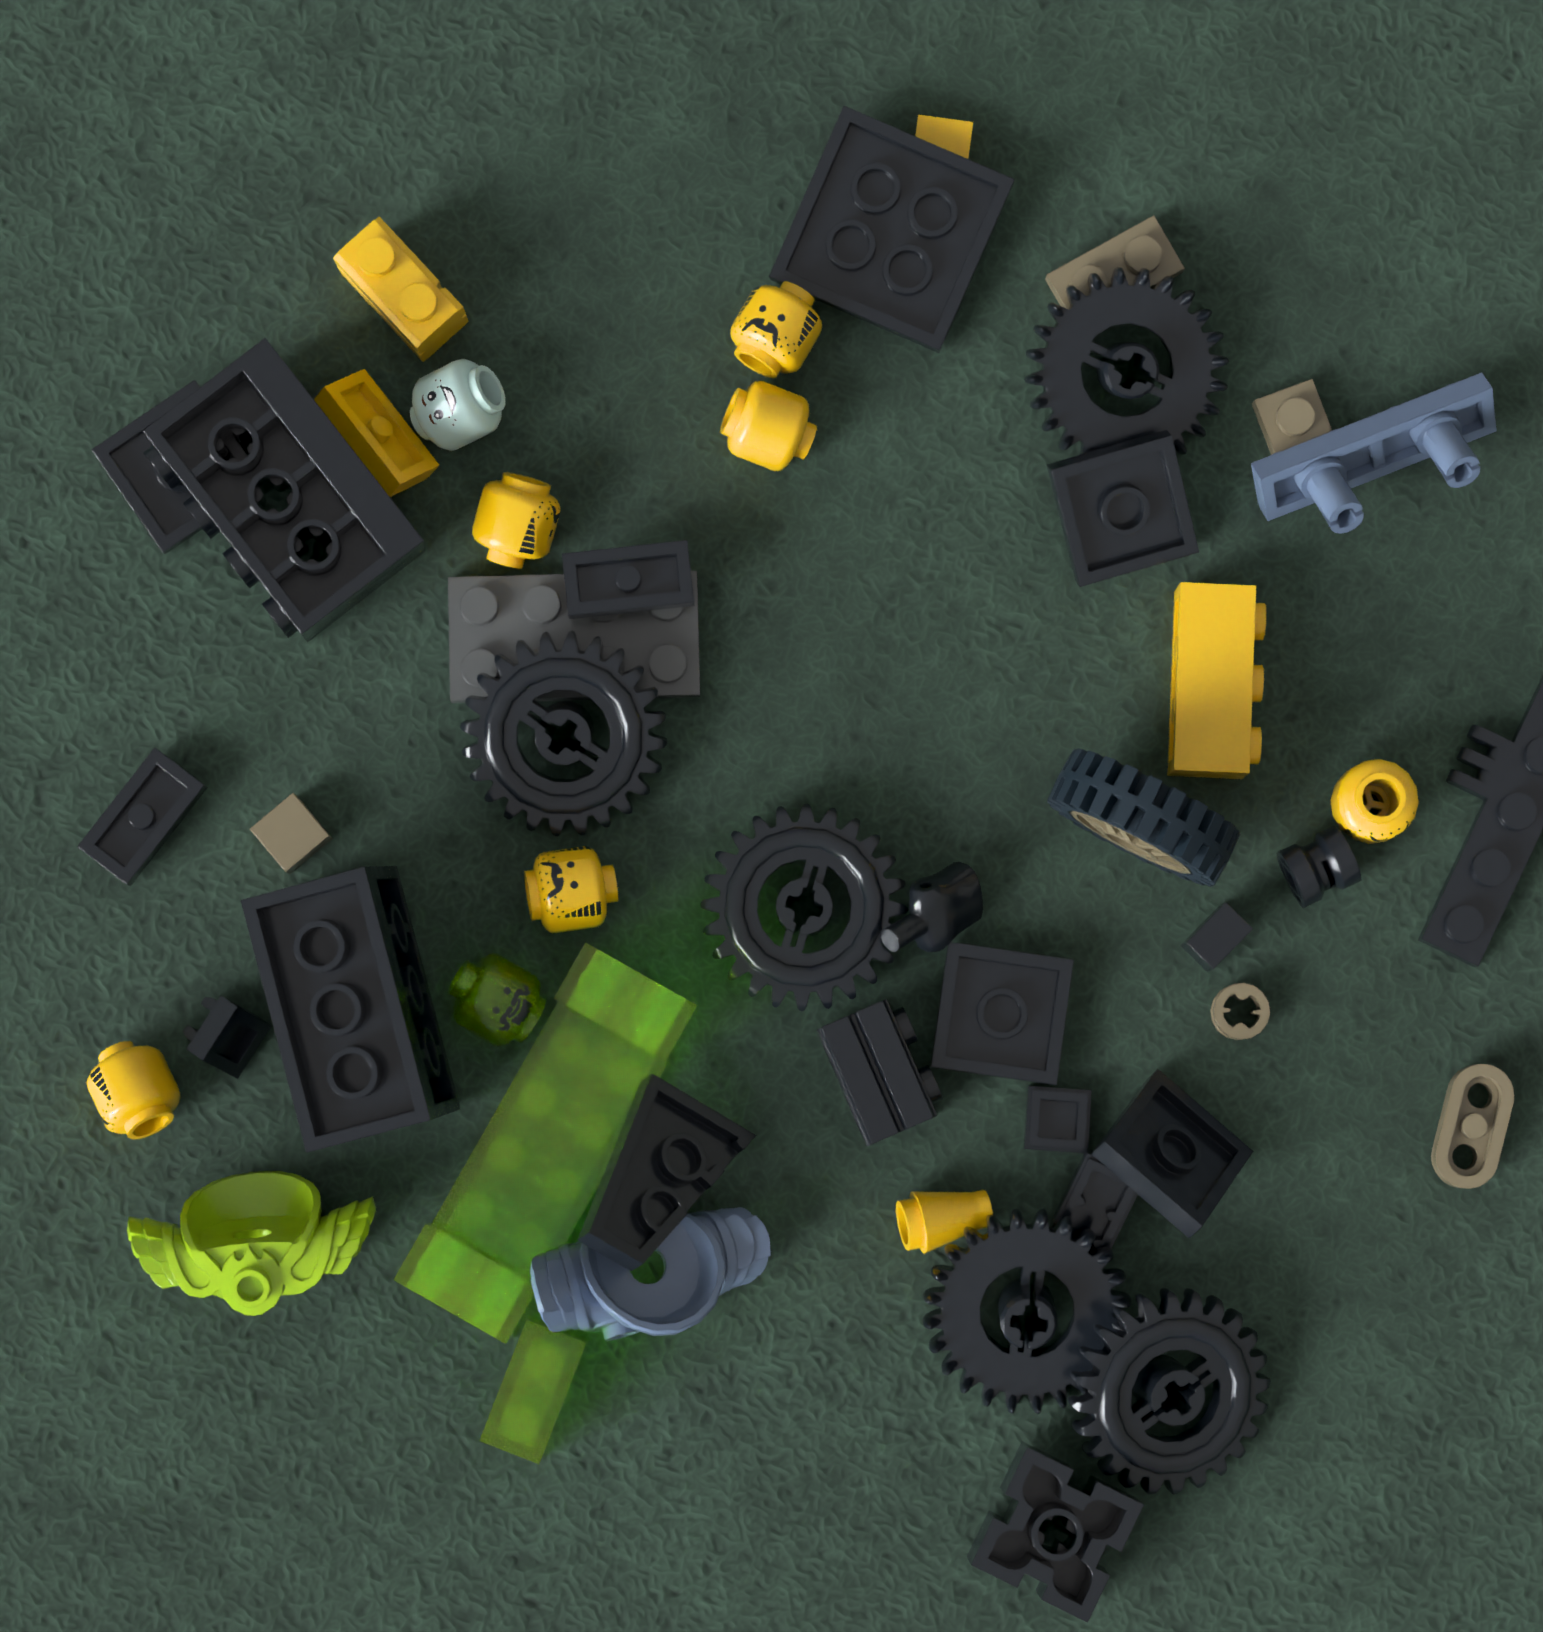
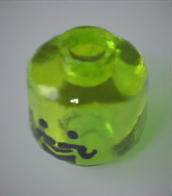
(496, 999)

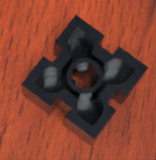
(1068, 1569)

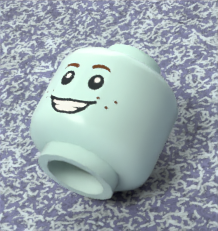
(457, 404)

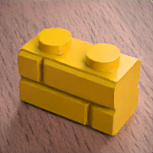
(400, 289)

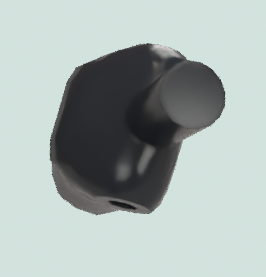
(938, 909)

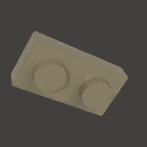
(1132, 250)

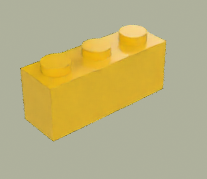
(1215, 681)

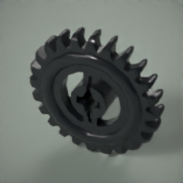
(1071, 344)
(512, 699)
(786, 966)
(1035, 1249)
(1136, 1365)

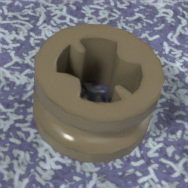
(1240, 992)

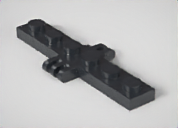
(1498, 840)

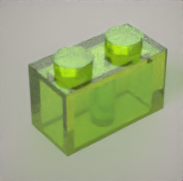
(534, 1390)

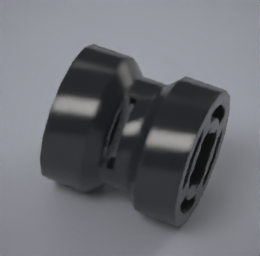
(1319, 866)

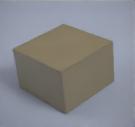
(291, 833)

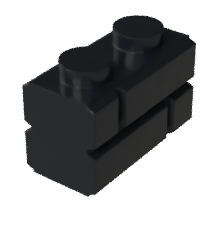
(879, 1072)

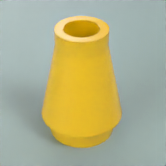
(939, 1218)

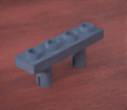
(1352, 455)

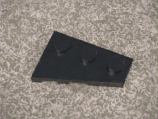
(658, 1170)

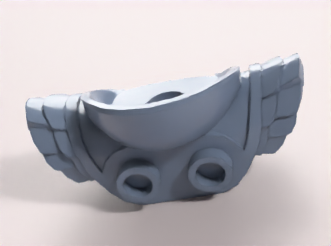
(701, 1261)

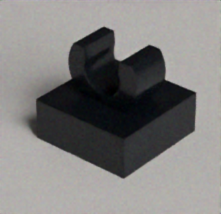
(227, 1036)

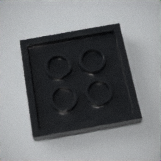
(892, 229)

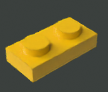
(376, 432)

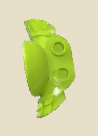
(251, 1240)

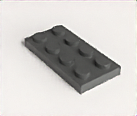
(498, 611)

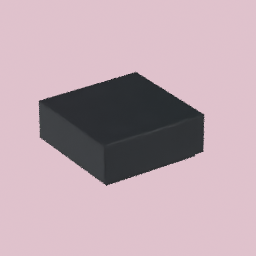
(1057, 1119)

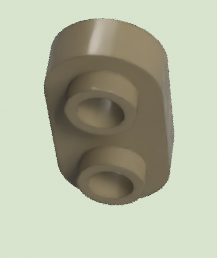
(1477, 1128)

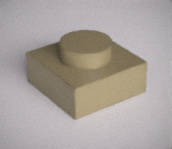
(1291, 416)

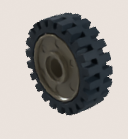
(1144, 817)

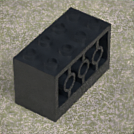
(289, 450)
(350, 1006)

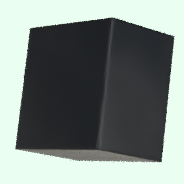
(1216, 937)

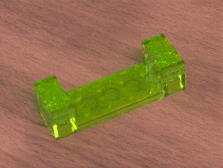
(546, 1143)

